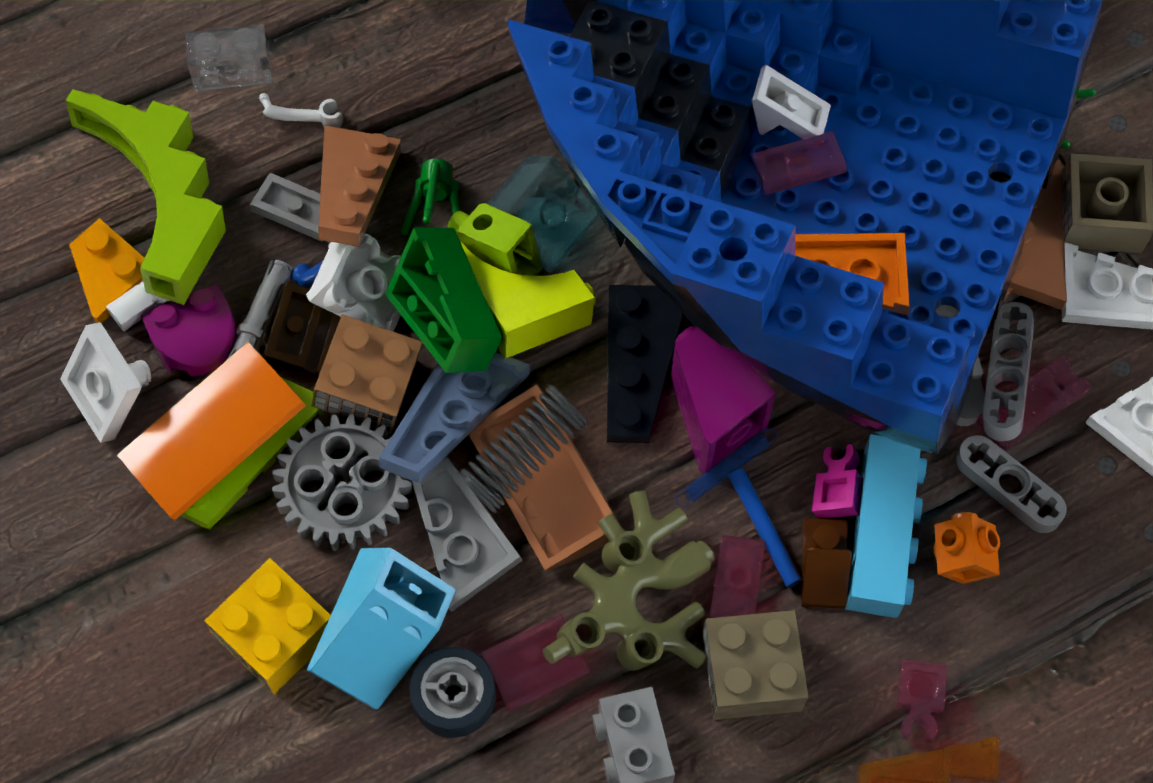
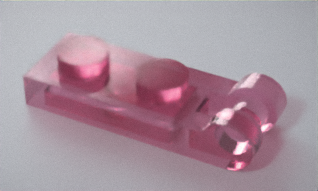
(1045, 398)

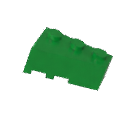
(444, 301)

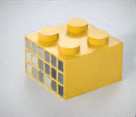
(270, 625)

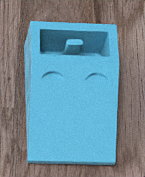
(380, 625)

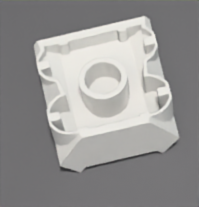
(355, 283)

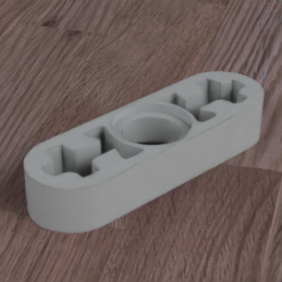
(1026, 513)

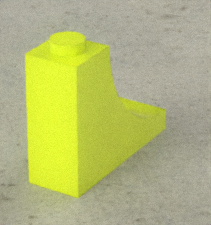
(533, 307)

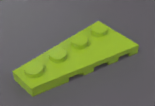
(231, 488)

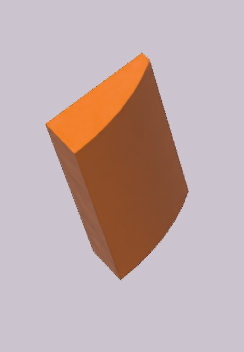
(211, 431)

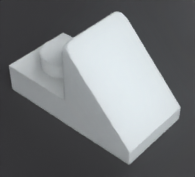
(787, 104)

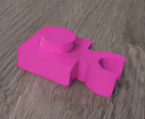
(839, 489)

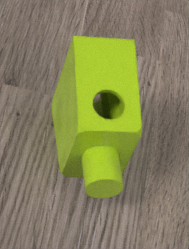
(499, 239)

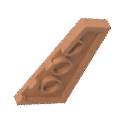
(353, 181)
(1042, 260)

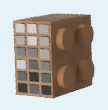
(366, 373)

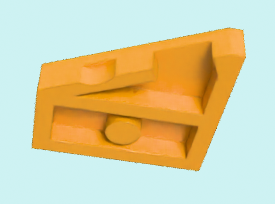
(105, 267)

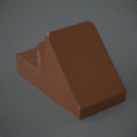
(825, 563)

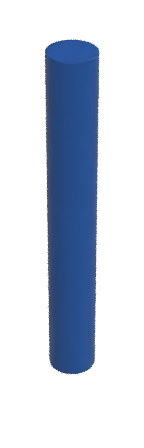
(765, 528)

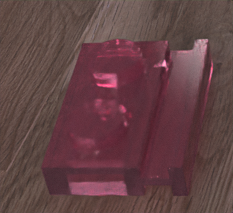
(522, 669)

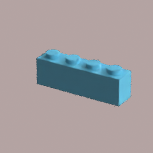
(884, 528)

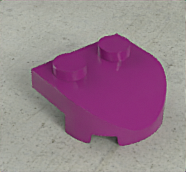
(193, 334)

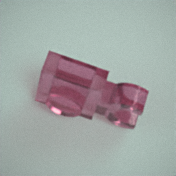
(922, 692)

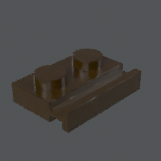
(300, 332)

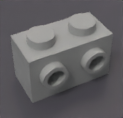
(633, 738)

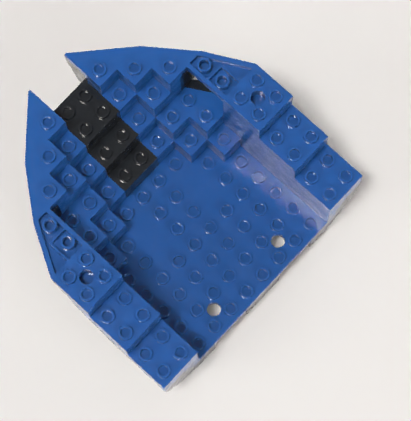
(924, 108)

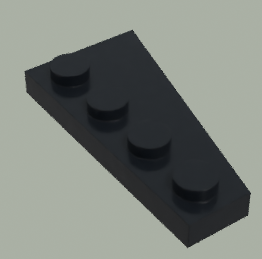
(640, 351)

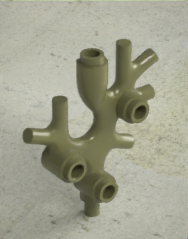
(635, 568)

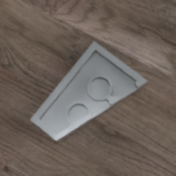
(463, 536)

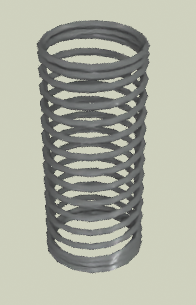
(564, 407)

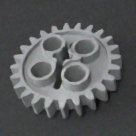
(311, 462)

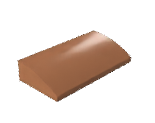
(560, 501)

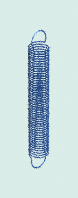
(720, 474)

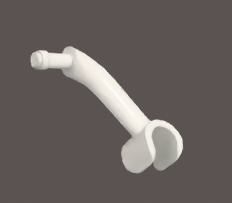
(305, 115)

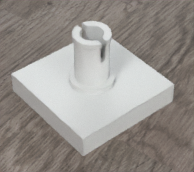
(103, 381)

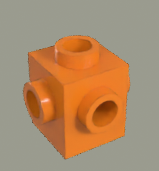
(966, 548)

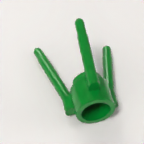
(434, 185)

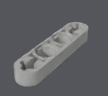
(1008, 370)

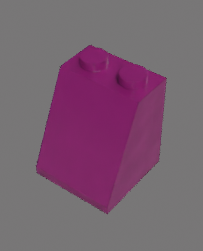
(718, 397)

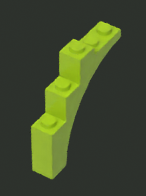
(156, 143)

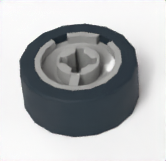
(470, 707)

